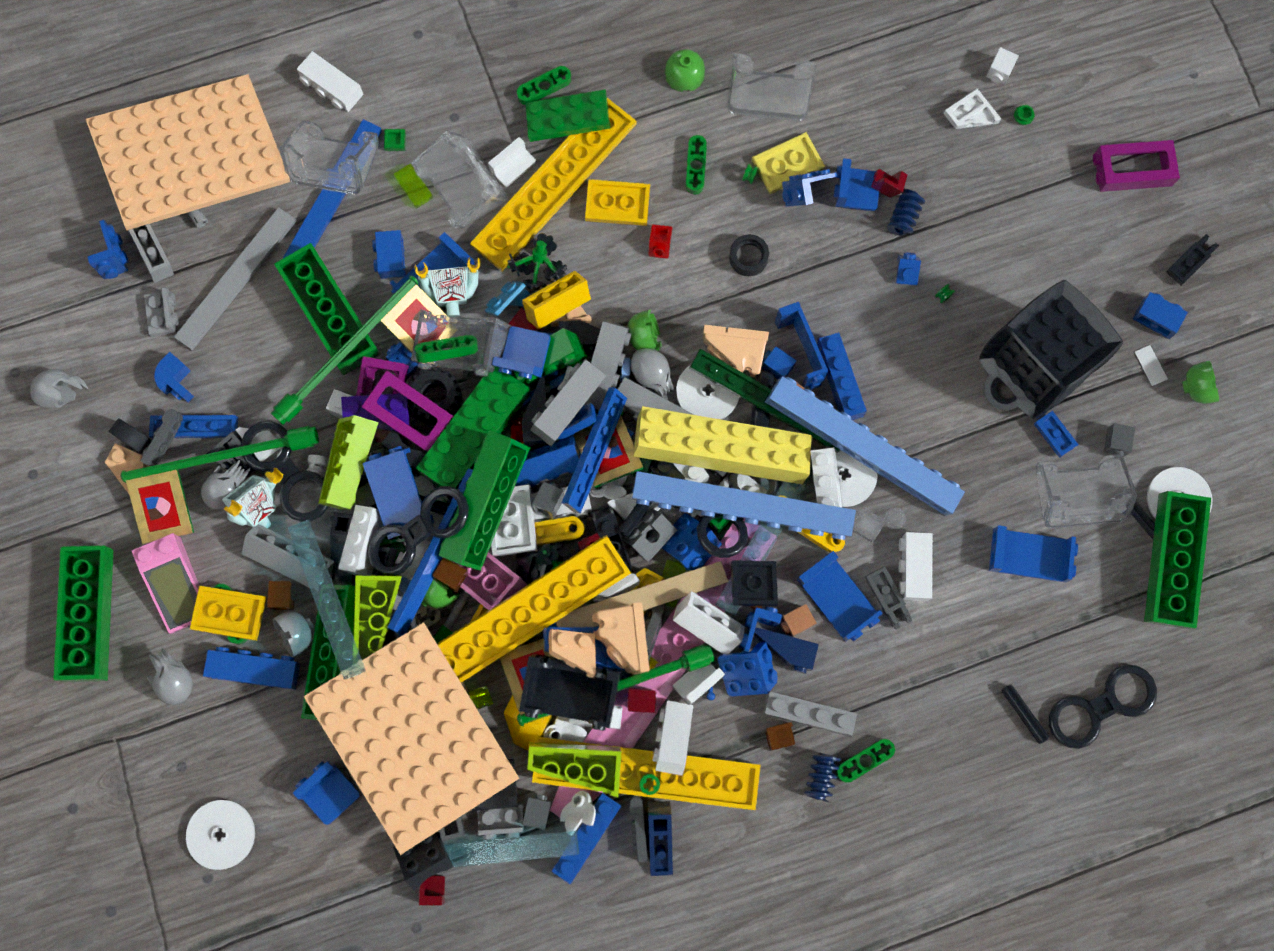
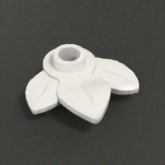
(610, 490)
(565, 730)
(578, 811)

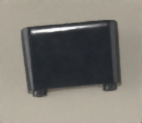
(567, 692)

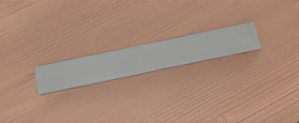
(235, 279)

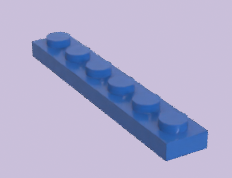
(594, 450)

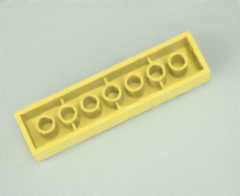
(722, 445)

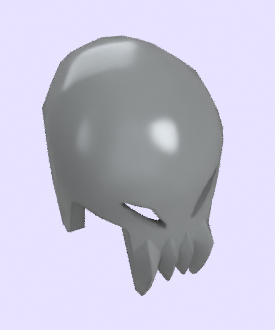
(650, 369)
(51, 388)
(218, 487)
(175, 682)

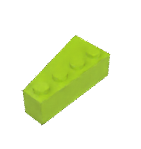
(345, 466)
(373, 611)
(578, 764)

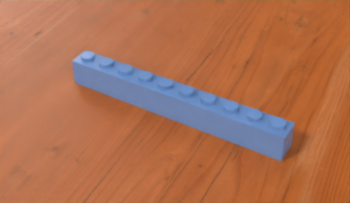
(865, 446)
(743, 504)

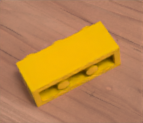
(556, 299)

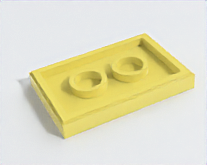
(787, 159)

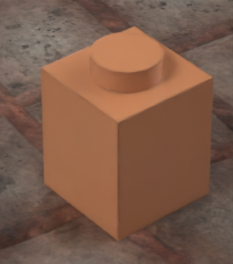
(797, 621)

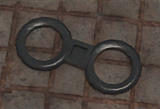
(287, 467)
(739, 523)
(418, 530)
(1102, 706)

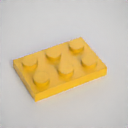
(617, 202)
(228, 613)

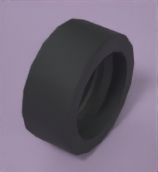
(753, 240)
(130, 435)

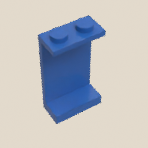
(445, 255)
(794, 315)
(393, 487)
(1032, 555)
(839, 598)

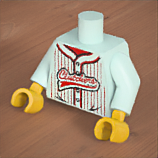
(449, 286)
(253, 500)

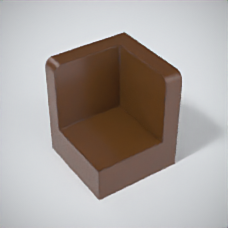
(450, 574)
(280, 595)
(780, 736)

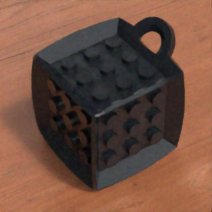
(1048, 350)

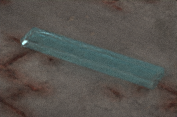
(513, 849)

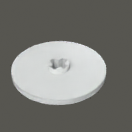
(695, 401)
(1176, 480)
(860, 485)
(208, 820)

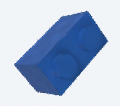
(390, 254)
(1160, 315)

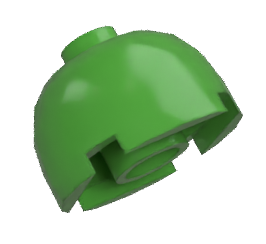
(685, 70)
(644, 331)
(1201, 383)
(439, 595)

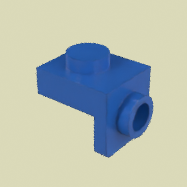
(908, 269)
(400, 354)

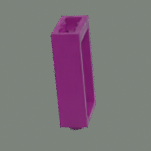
(1113, 181)
(366, 381)
(372, 406)

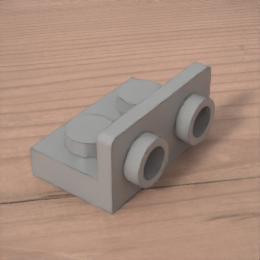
(160, 313)
(500, 822)

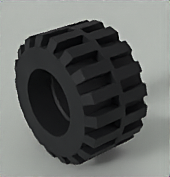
(431, 379)

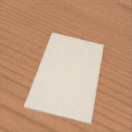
(1151, 365)

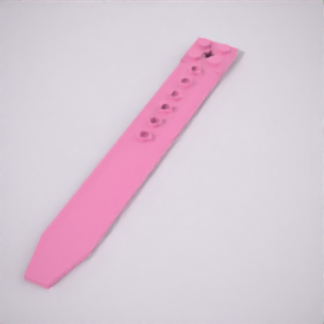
(668, 648)

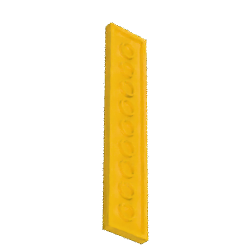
(549, 189)
(533, 608)
(702, 780)

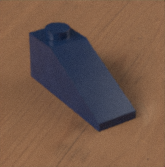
(791, 650)
(660, 838)

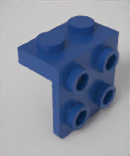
(855, 188)
(798, 189)
(111, 261)
(524, 353)
(686, 546)
(765, 616)
(748, 671)
(327, 792)

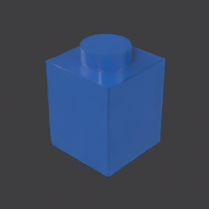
(778, 363)

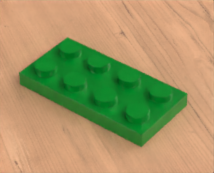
(567, 115)

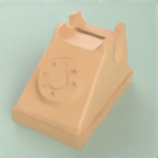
(736, 347)
(624, 636)

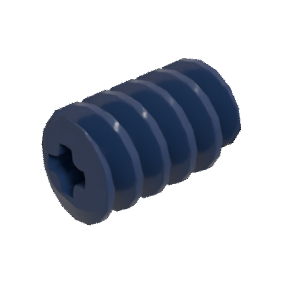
(905, 212)
(822, 777)

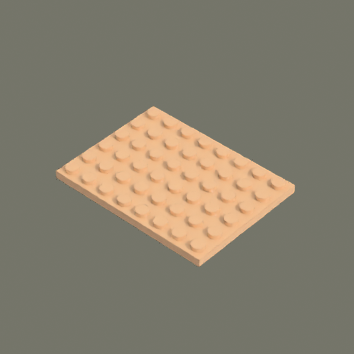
(187, 151)
(412, 738)

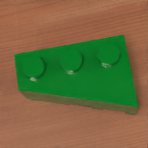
(563, 351)

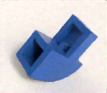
(168, 376)

